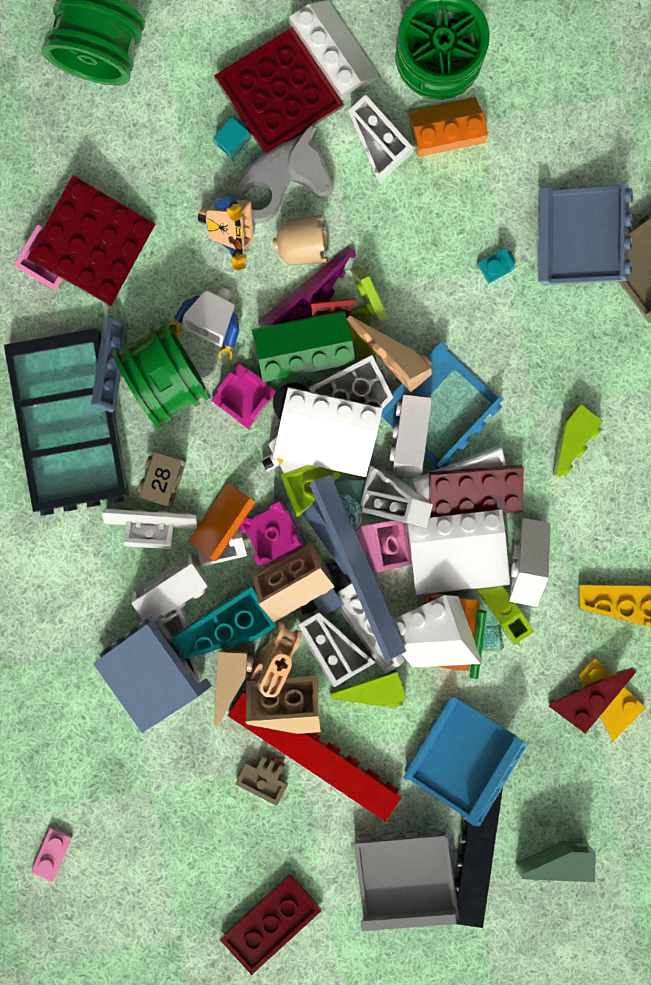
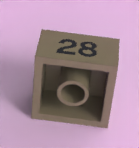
(161, 479)

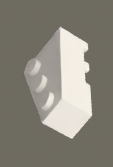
(411, 436)
(531, 562)
(332, 650)

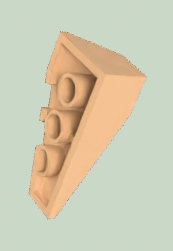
(401, 360)

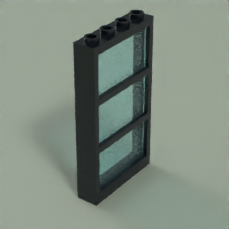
(65, 442)

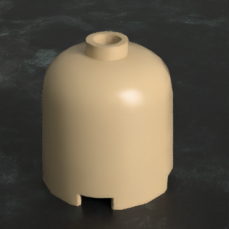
(302, 241)

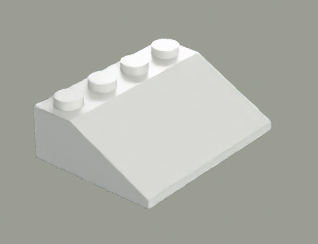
(327, 431)
(459, 553)

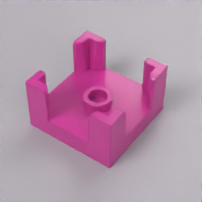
(272, 534)

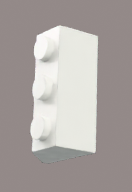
(170, 590)

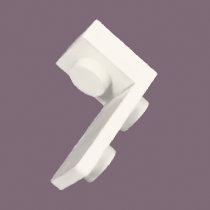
(234, 549)

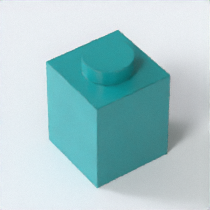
(232, 137)

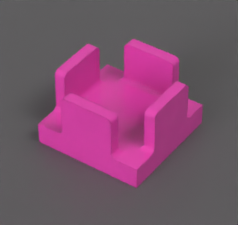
(243, 396)

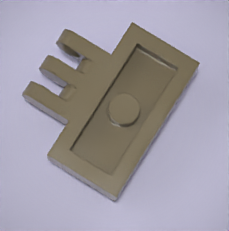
(263, 780)

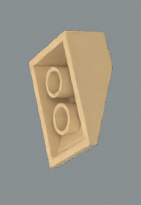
(231, 672)
(292, 710)

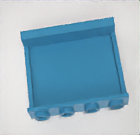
(465, 760)

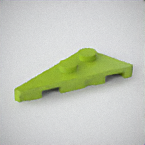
(298, 488)

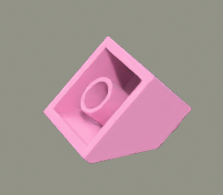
(385, 545)

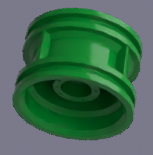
(444, 80)

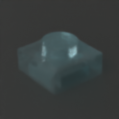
(492, 639)

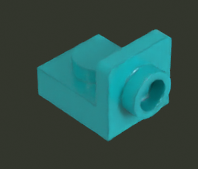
(497, 265)

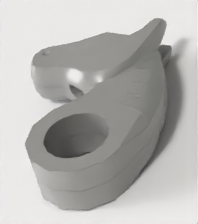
(290, 161)

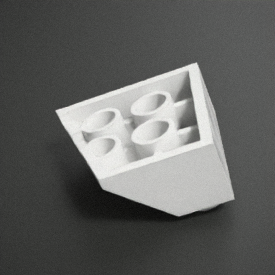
(358, 383)
(437, 634)

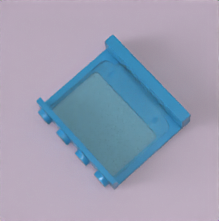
(457, 406)

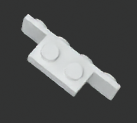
(149, 528)

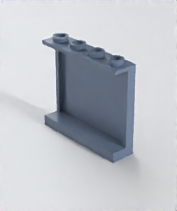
(585, 235)
(148, 675)

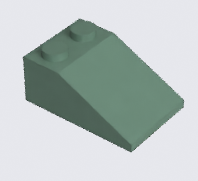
(562, 862)

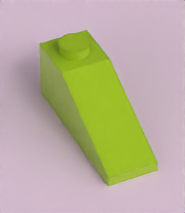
(377, 691)

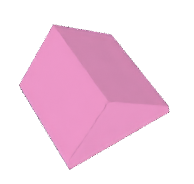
(32, 269)

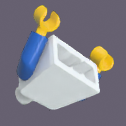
(210, 318)

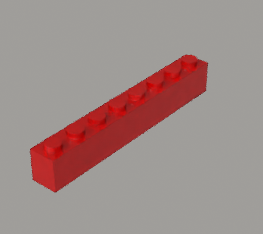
(327, 764)

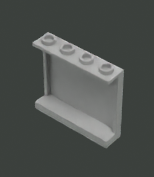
(406, 880)

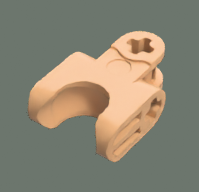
(275, 660)

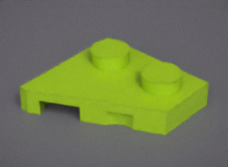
(366, 288)

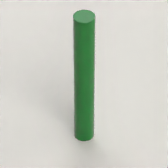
(478, 638)

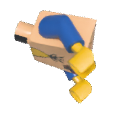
(230, 225)

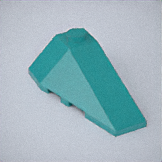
(225, 625)

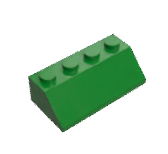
(303, 346)

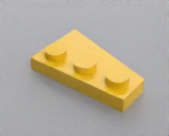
(623, 708)

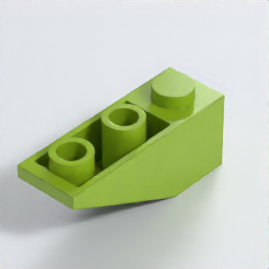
(575, 433)
(506, 613)

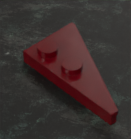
(586, 705)

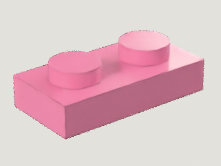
(51, 854)

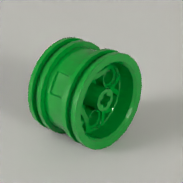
(94, 39)
(160, 374)

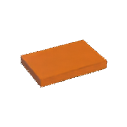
(221, 521)

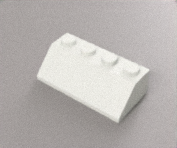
(333, 48)

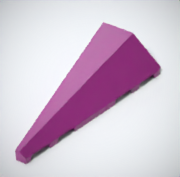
(315, 289)

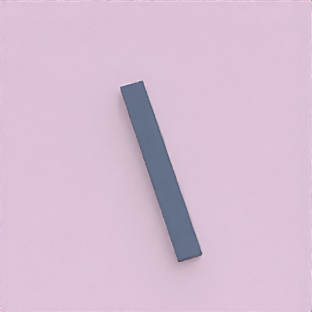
(358, 568)

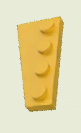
(617, 601)

